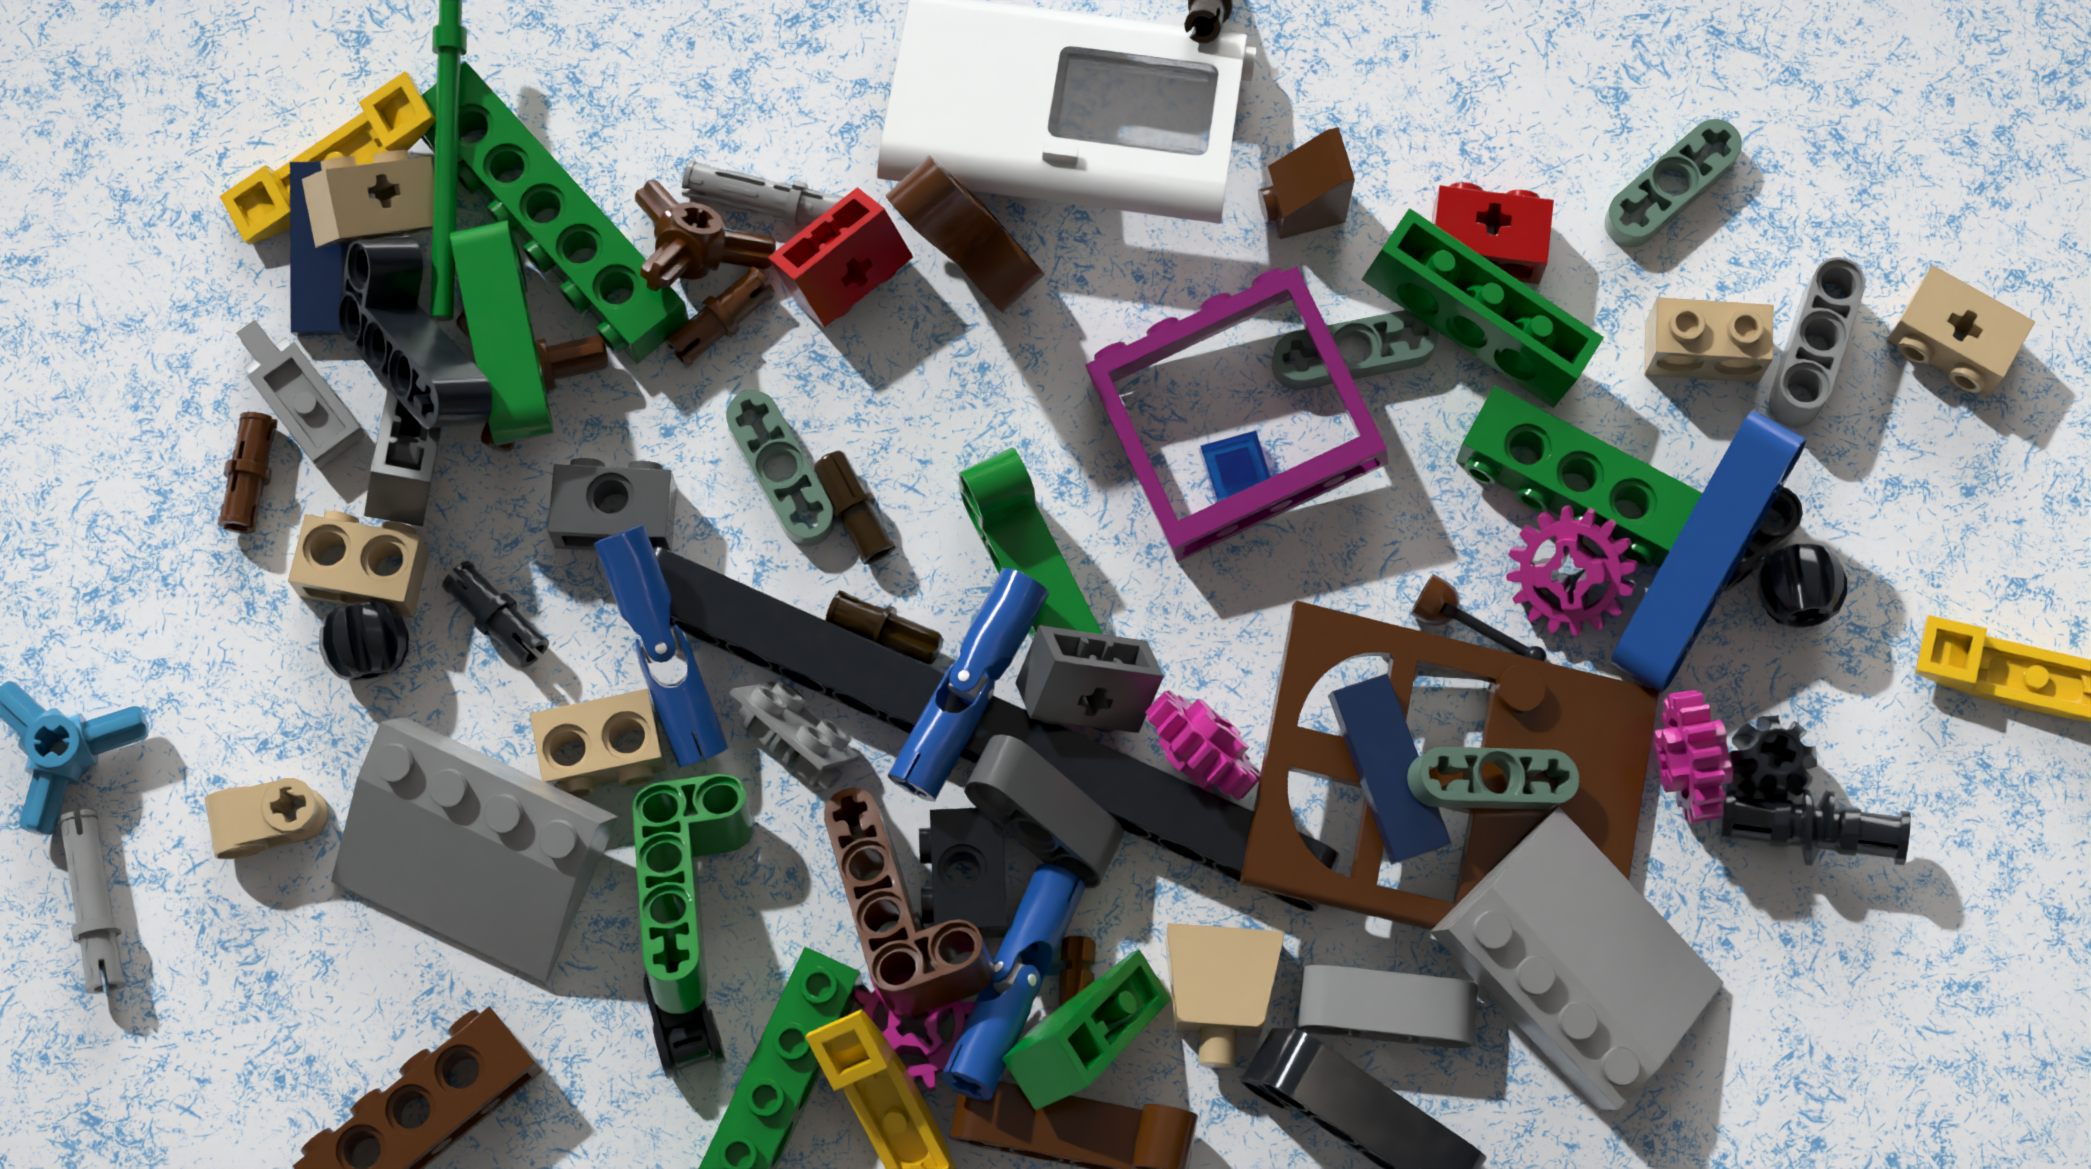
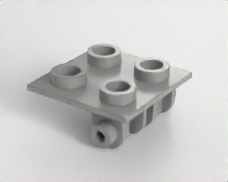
(780, 710)

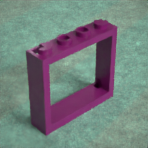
(1278, 492)

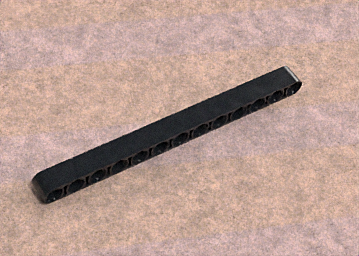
(898, 689)

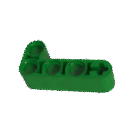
(502, 330)
(1005, 515)
(691, 830)

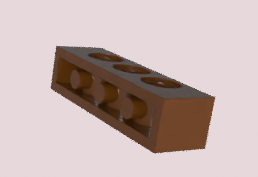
(453, 1111)

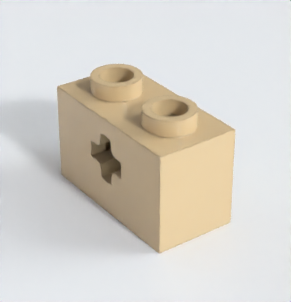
(341, 202)
(1988, 327)

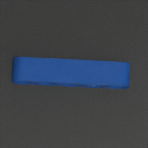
(1708, 551)

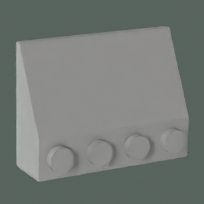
(469, 846)
(1579, 961)

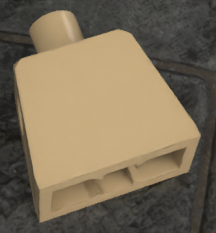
(1221, 984)

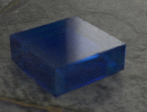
(1234, 464)

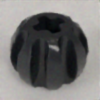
(1802, 585)
(363, 640)
(1790, 757)

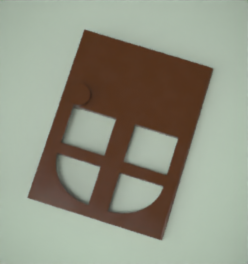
(1530, 706)

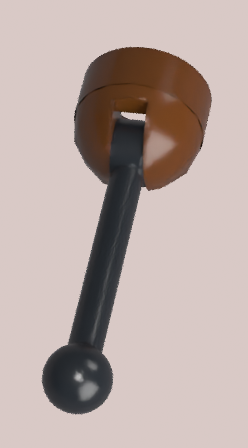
(1441, 604)

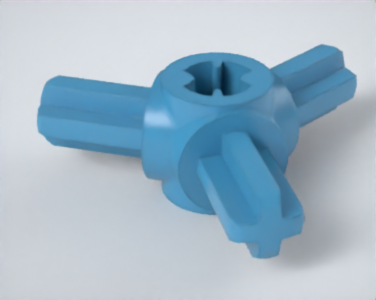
(51, 772)

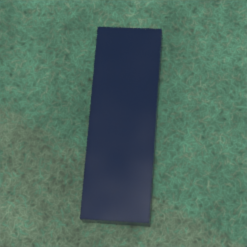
(314, 272)
(1381, 756)

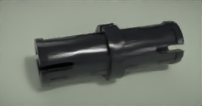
(495, 614)

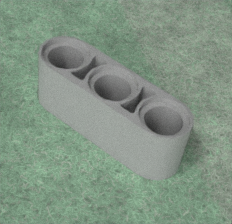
(1822, 317)
(1387, 1006)

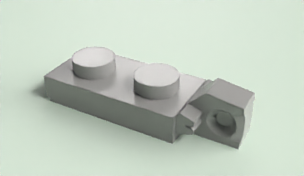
(299, 396)

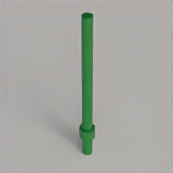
(449, 43)

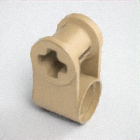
(254, 818)

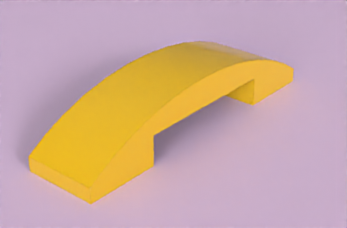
(390, 121)
(2004, 670)
(881, 1093)

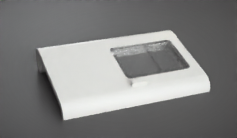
(1066, 106)

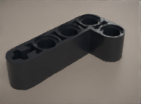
(402, 342)
(1352, 1105)

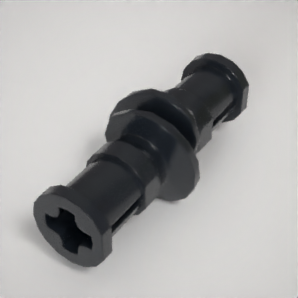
(1816, 827)

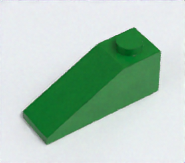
(1087, 1032)

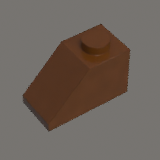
(1309, 186)

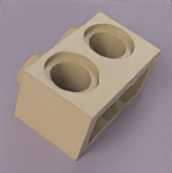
(1708, 339)
(355, 575)
(597, 727)

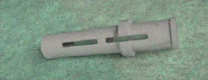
(756, 194)
(95, 924)

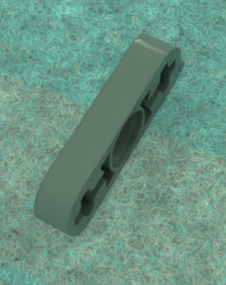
(1679, 159)
(1398, 358)
(775, 425)
(1472, 792)

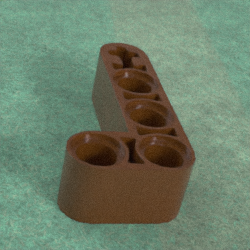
(965, 232)
(887, 899)
(1077, 1130)

